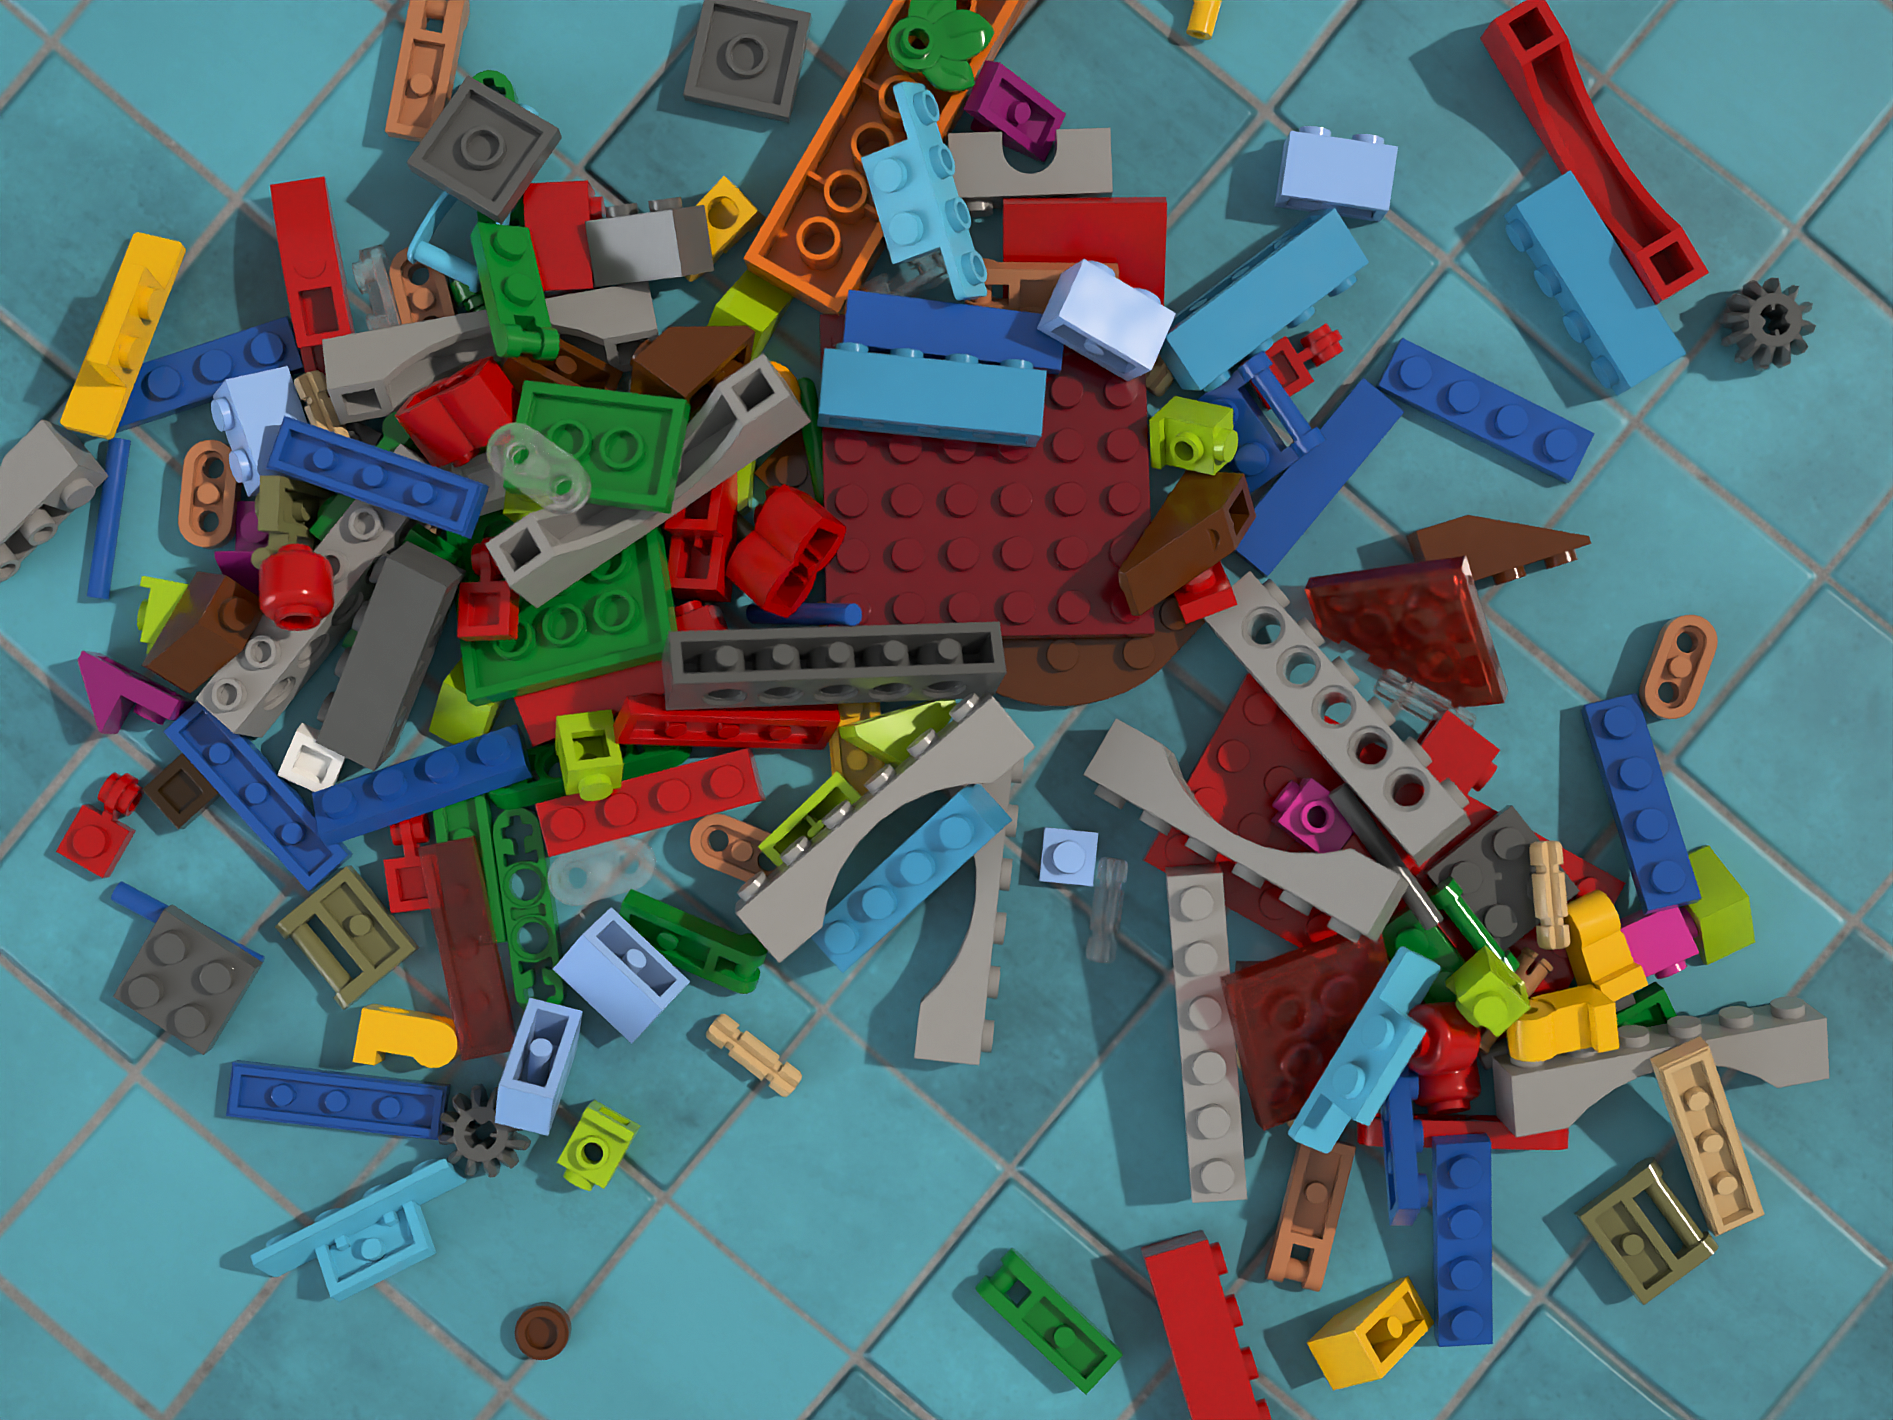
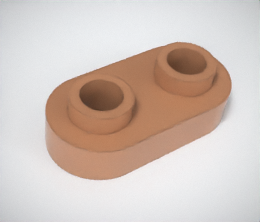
(422, 301)
(206, 495)
(1679, 669)
(742, 853)

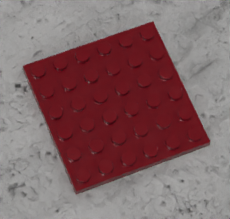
(996, 527)

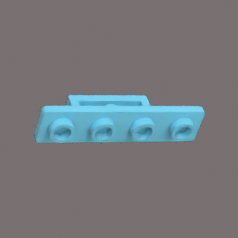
(919, 197)
(1369, 1055)
(368, 1237)

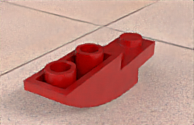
(311, 266)

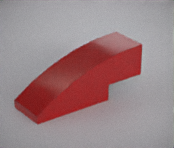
(703, 544)

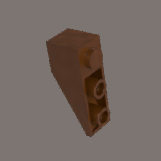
(1189, 534)
(1495, 546)

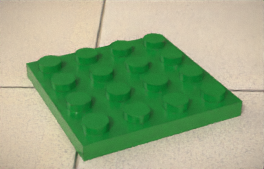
(590, 629)

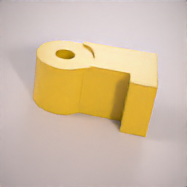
(728, 218)
(1600, 949)
(1564, 1023)
(405, 1032)

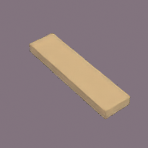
(1707, 1135)

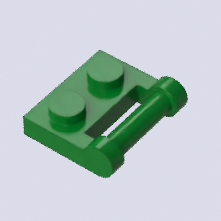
(1406, 931)

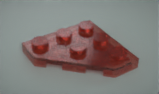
(1417, 622)
(1295, 1016)

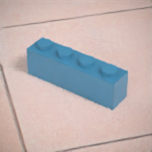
(1592, 284)
(1260, 299)
(931, 396)
(910, 875)

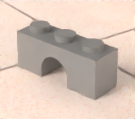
(985, 178)

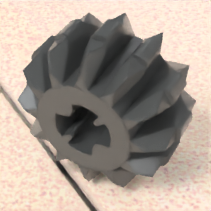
(1785, 325)
(468, 1144)

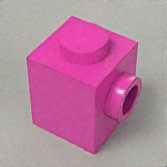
(1311, 817)
(1661, 940)

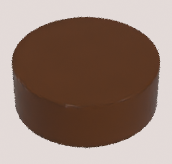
(543, 1331)

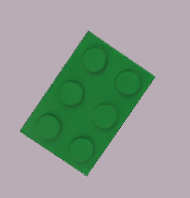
(620, 438)

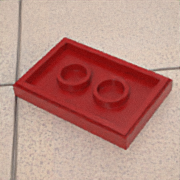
(1092, 229)

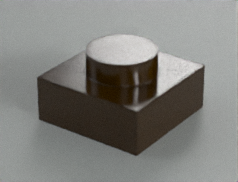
(181, 792)

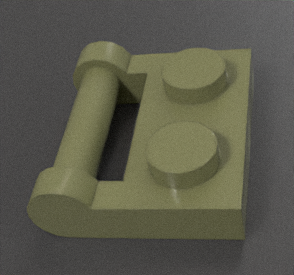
(359, 925)
(1634, 1243)

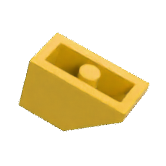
(1371, 1335)

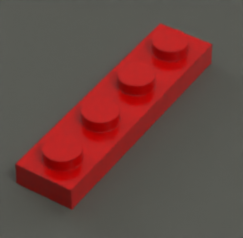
(647, 722)

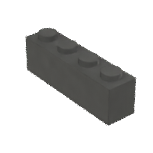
(389, 654)

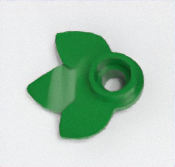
(949, 41)

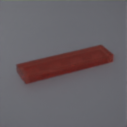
(468, 947)

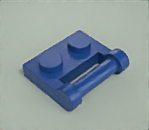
(1260, 449)

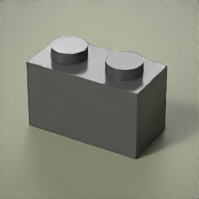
(649, 245)

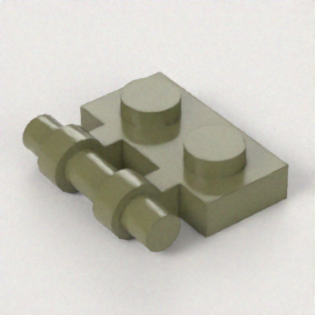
(287, 512)

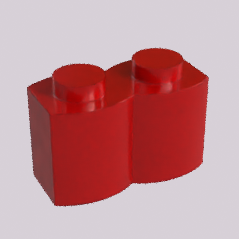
(460, 413)
(785, 551)

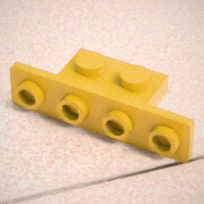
(123, 336)

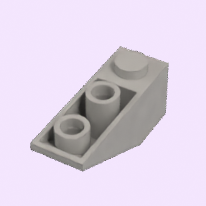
(40, 487)

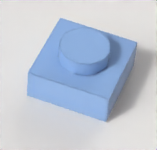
(1068, 856)

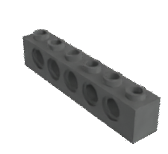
(831, 665)

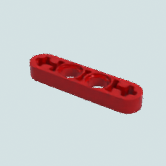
(1469, 1124)

